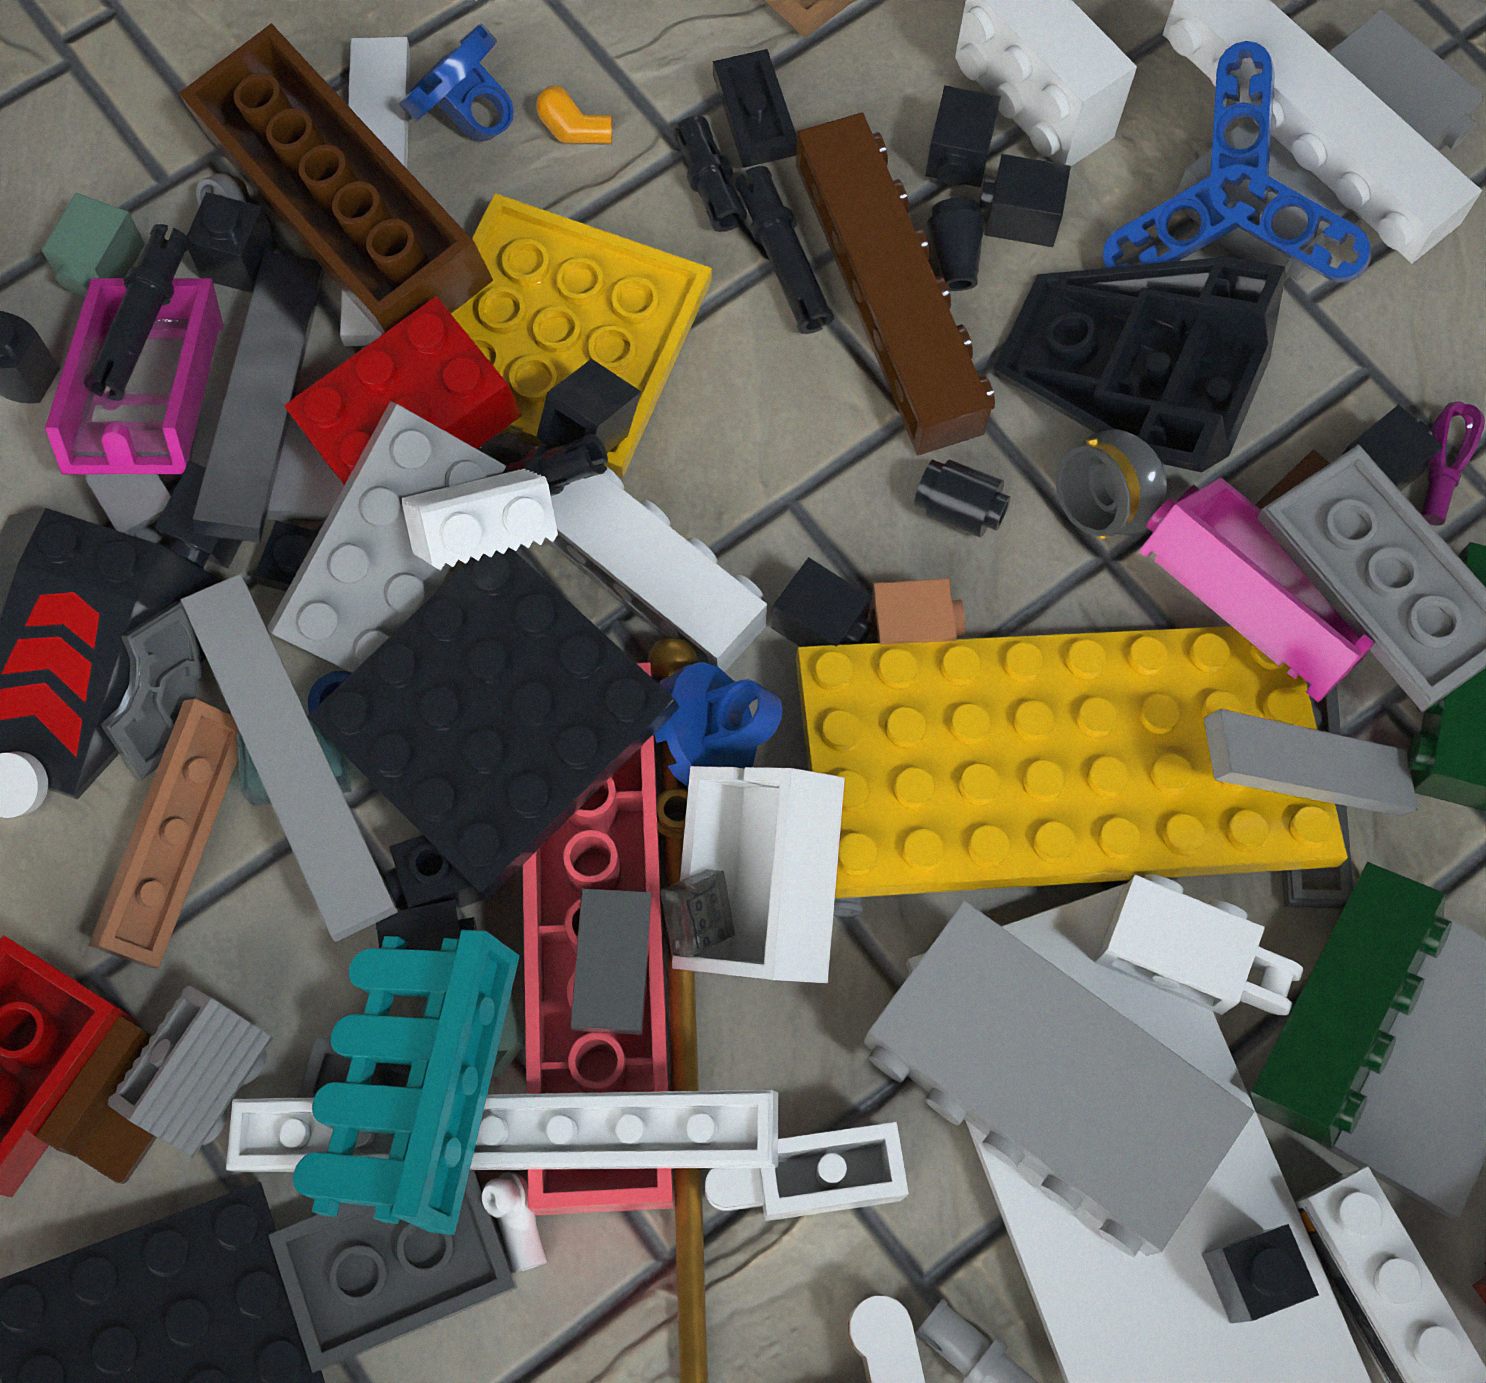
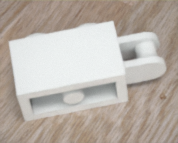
(1193, 948)
(818, 1175)

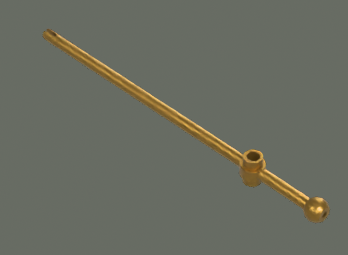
(665, 659)

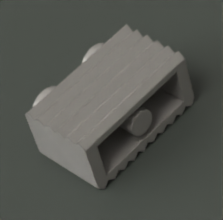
(191, 1072)

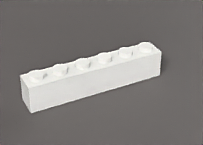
(1333, 123)

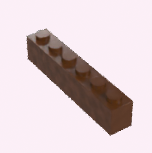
(893, 284)

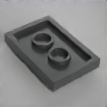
(377, 1281)

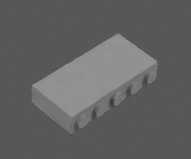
(1401, 74)
(1057, 1082)

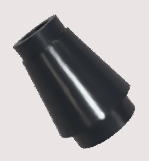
(957, 241)

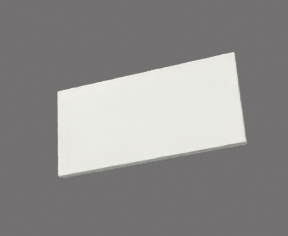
(1161, 1312)

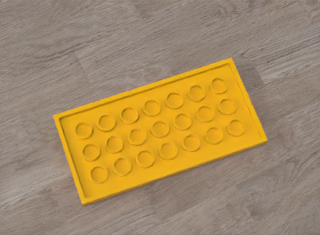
(1051, 760)

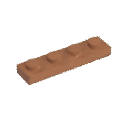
(169, 836)

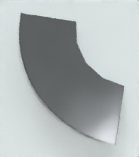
(162, 675)

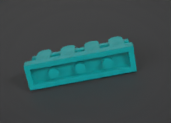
(446, 1091)

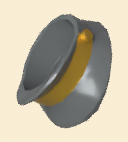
(1111, 484)

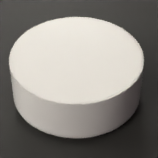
(21, 784)

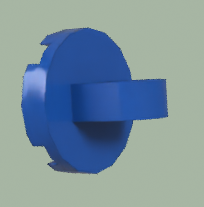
(455, 84)
(715, 719)

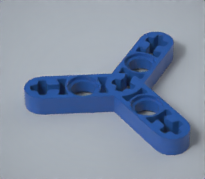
(1232, 167)

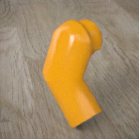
(568, 122)

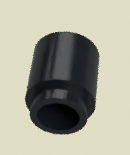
(962, 497)

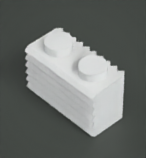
(480, 518)

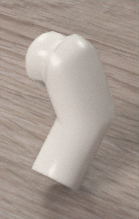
(508, 1202)

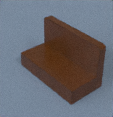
(83, 1120)

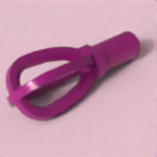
(1444, 478)

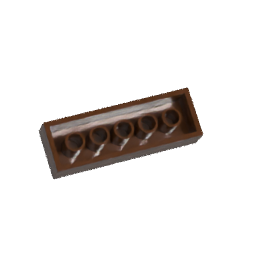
(334, 182)

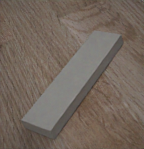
(1309, 763)

